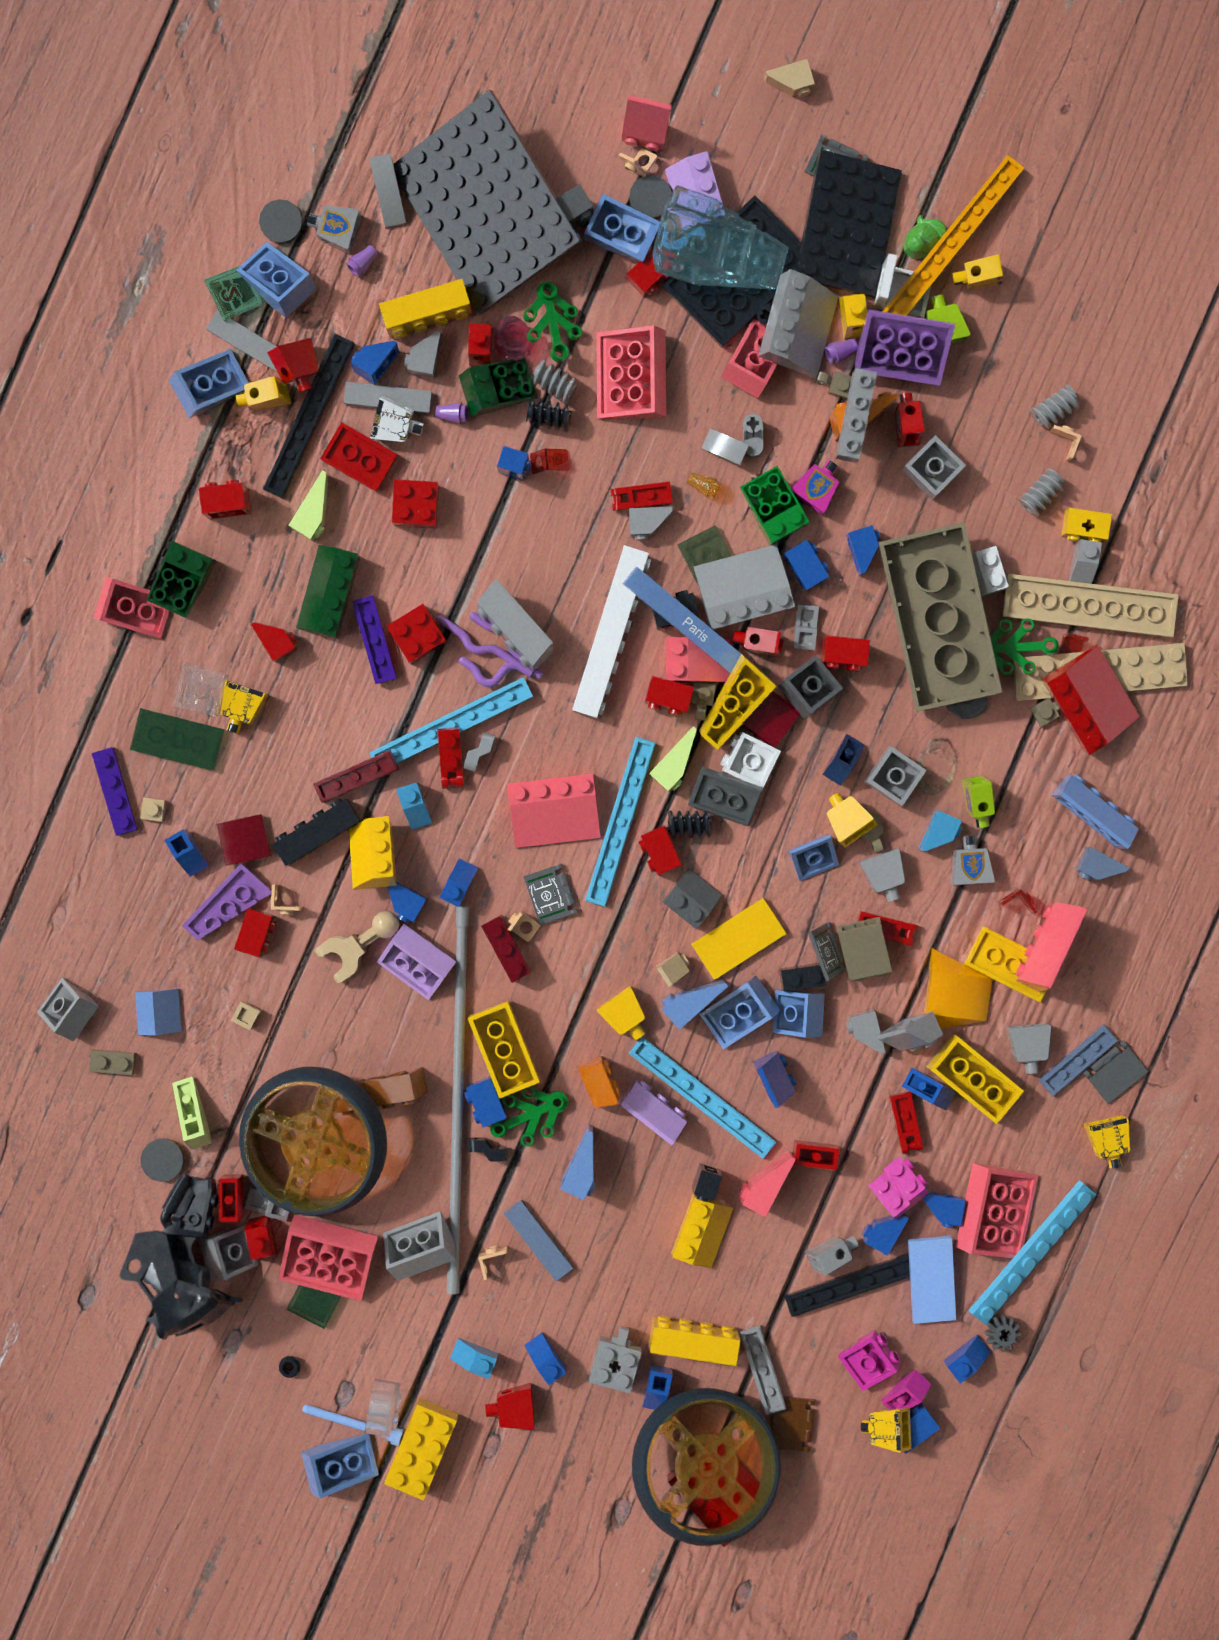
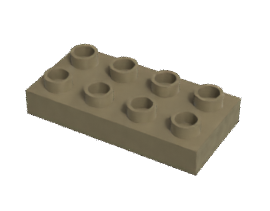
(940, 617)

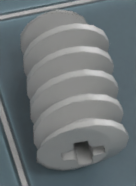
(554, 381)
(1055, 406)
(1041, 492)

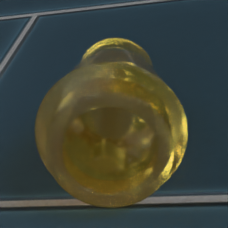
(705, 485)

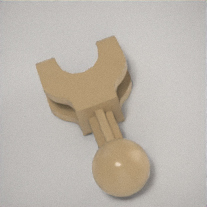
(352, 948)

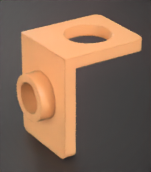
(632, 165)
(1068, 432)
(283, 909)
(515, 922)
(490, 1252)

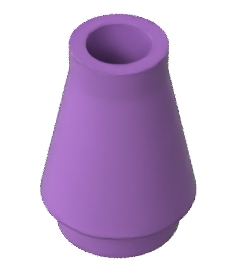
(361, 261)
(839, 350)
(453, 412)

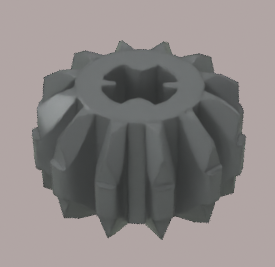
(1011, 1332)

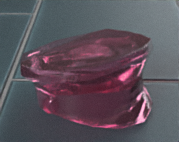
(512, 339)

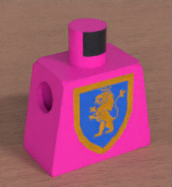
(817, 487)

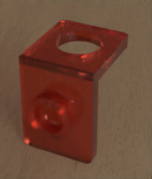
(551, 460)
(1072, 643)
(1026, 899)

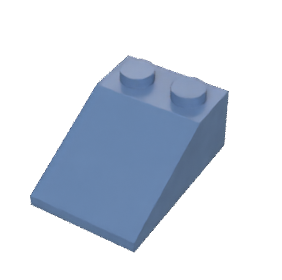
(621, 229)
(277, 279)
(208, 383)
(688, 1003)
(740, 1012)
(579, 1174)
(339, 1465)

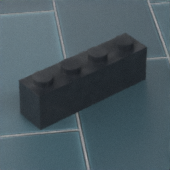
(316, 832)

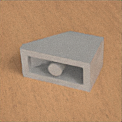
(424, 356)
(646, 521)
(1085, 561)
(865, 1028)

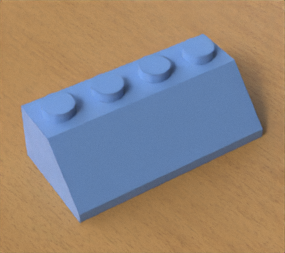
(1095, 812)

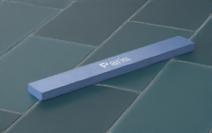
(682, 619)

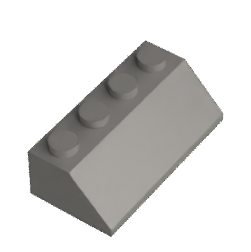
(515, 626)

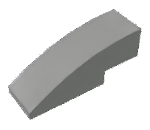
(387, 190)

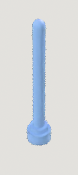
(394, 1438)

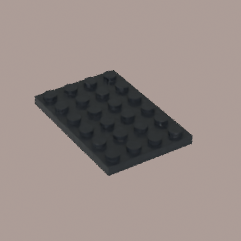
(848, 223)
(729, 309)

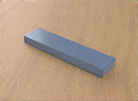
(1078, 1060)
(538, 1240)

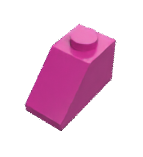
(907, 1392)

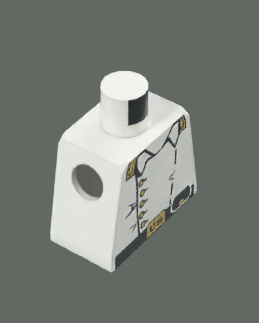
(394, 421)

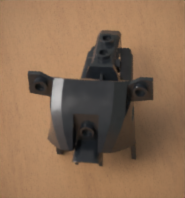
(170, 1265)

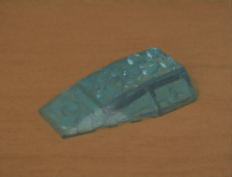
(714, 245)

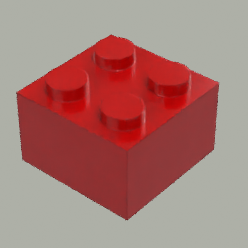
(224, 500)
(415, 503)
(416, 634)
(845, 652)
(668, 695)

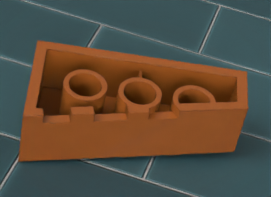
(391, 1090)

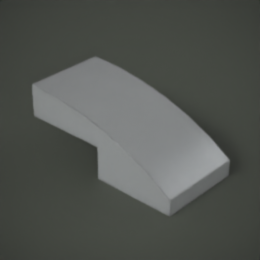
(725, 446)
(806, 626)
(257, 1202)

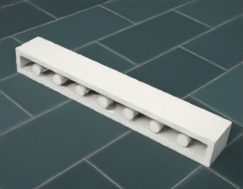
(609, 636)

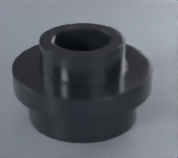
(289, 1372)

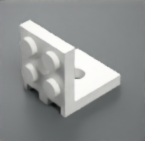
(891, 282)

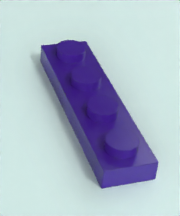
(374, 639)
(114, 791)

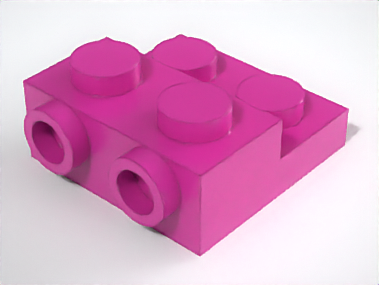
(899, 1187)
(870, 1360)

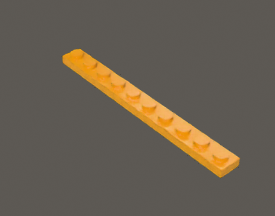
(955, 237)

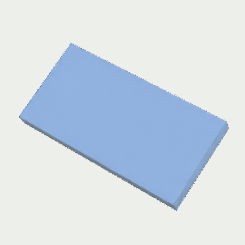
(932, 1279)

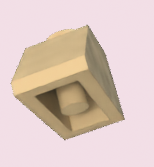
(792, 78)
(673, 968)

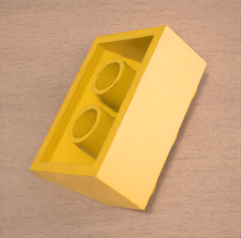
(372, 854)
(701, 1232)

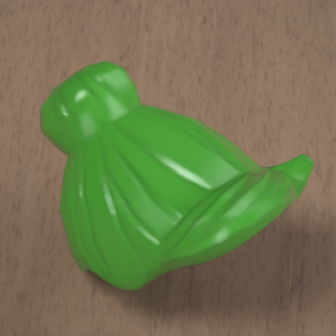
(923, 237)

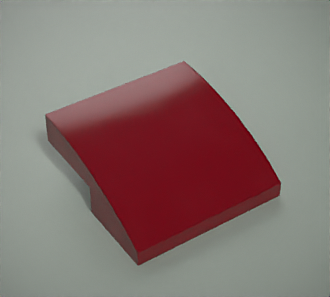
(771, 719)
(243, 840)

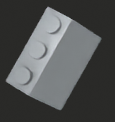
(418, 1246)

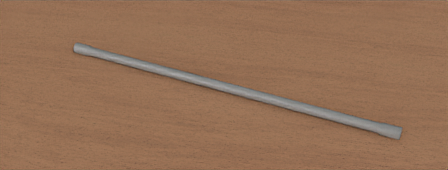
(462, 924)

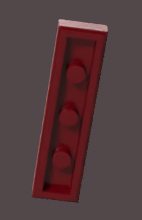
(356, 776)

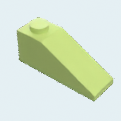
(311, 513)
(672, 766)
(191, 1114)

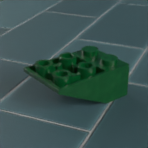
(496, 386)
(180, 579)

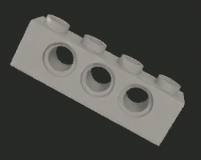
(856, 415)

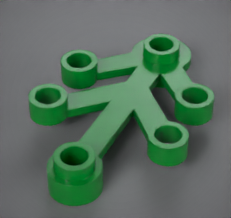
(552, 318)
(1012, 647)
(532, 1113)

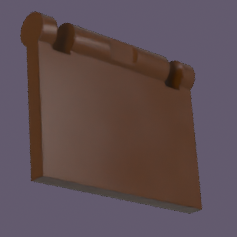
(794, 1424)

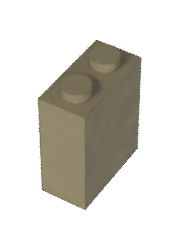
(864, 949)

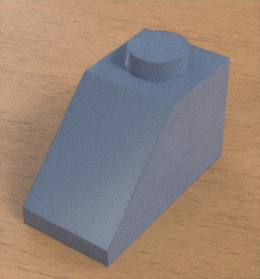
(1098, 865)

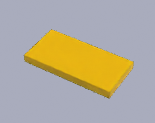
(738, 938)
(999, 960)

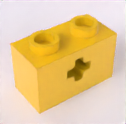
(1097, 521)

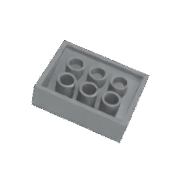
(798, 323)
(743, 586)

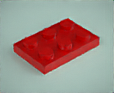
(358, 457)

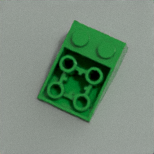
(774, 505)

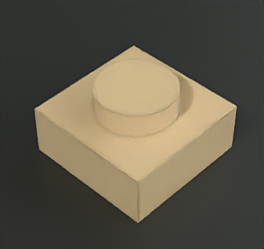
(153, 809)
(245, 1015)

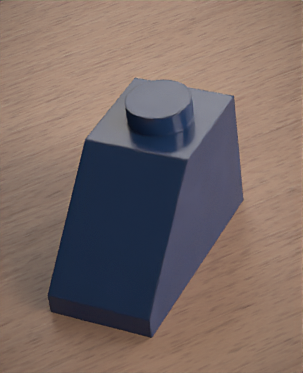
(843, 759)

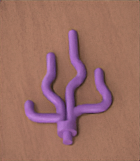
(512, 660)

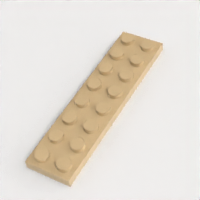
(1090, 605)
(1134, 667)

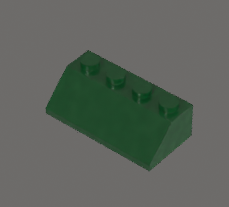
(328, 591)

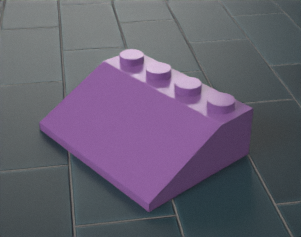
(904, 347)

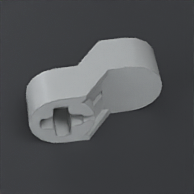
(753, 425)
(473, 756)

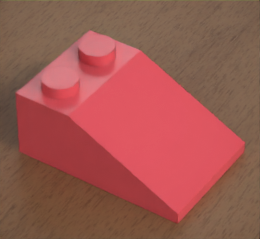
(646, 123)
(745, 367)
(127, 607)
(690, 664)
(764, 1186)

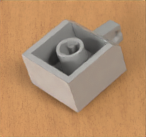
(619, 1350)

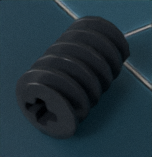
(548, 414)
(689, 824)

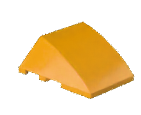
(956, 992)

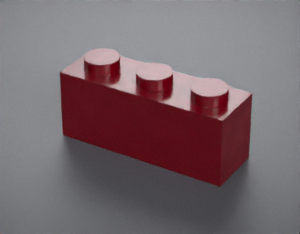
(506, 948)

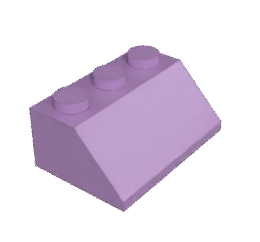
(694, 174)
(416, 961)
(654, 1111)

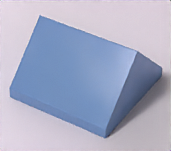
(813, 857)
(158, 1012)

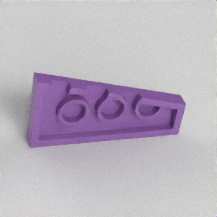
(232, 897)

